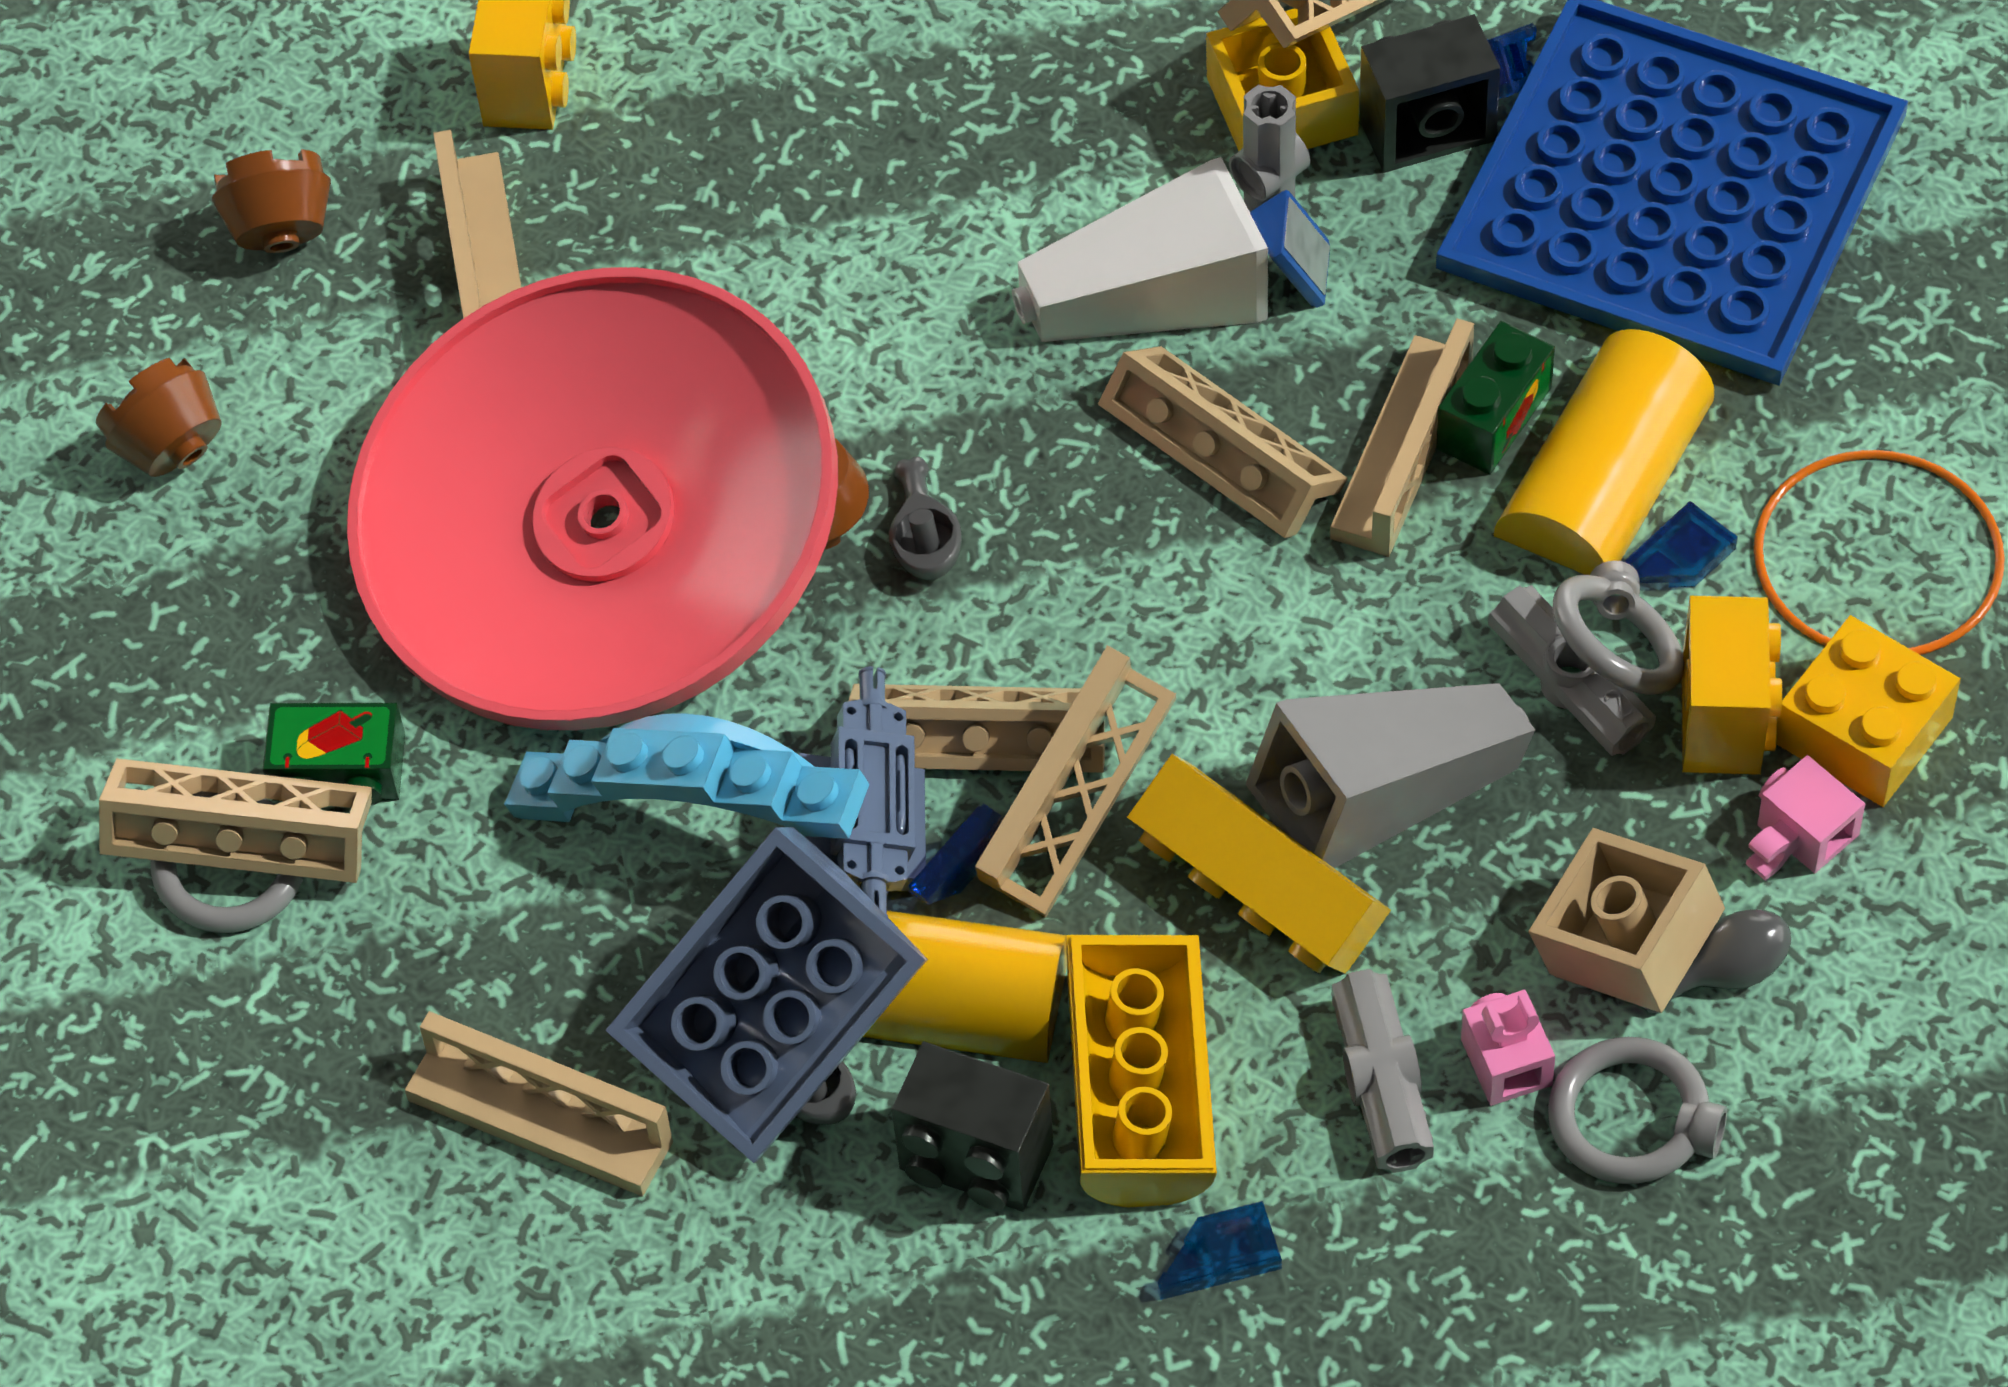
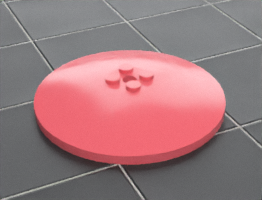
(533, 420)

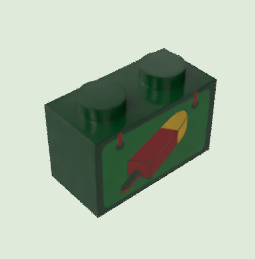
(1495, 397)
(337, 745)

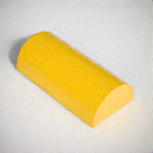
(1609, 452)
(979, 989)
(1140, 1068)

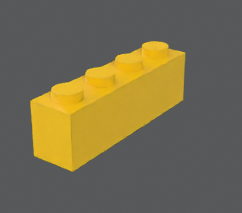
(1258, 865)

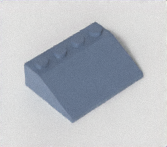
(768, 991)

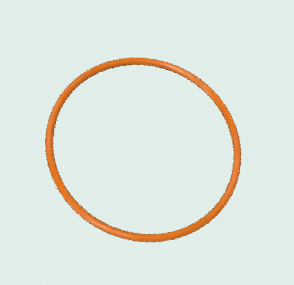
(1882, 455)

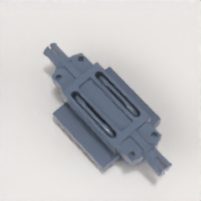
(889, 832)

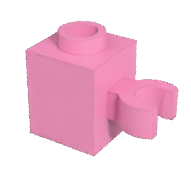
(1803, 816)
(1507, 1046)

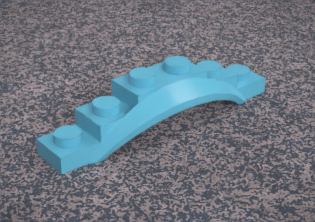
(691, 762)

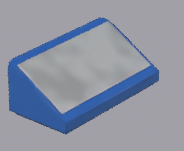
(1295, 245)

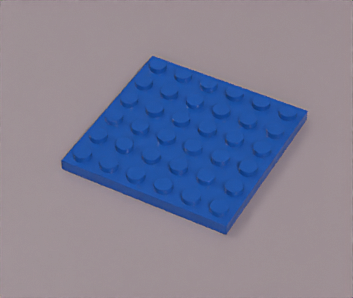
(1673, 187)

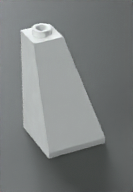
(1152, 266)

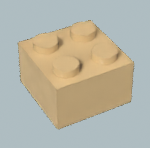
(1627, 919)

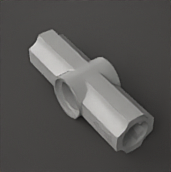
(1271, 147)
(1604, 709)
(1382, 1071)

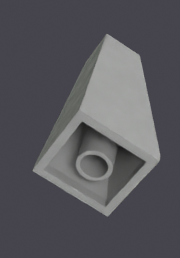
(1376, 763)

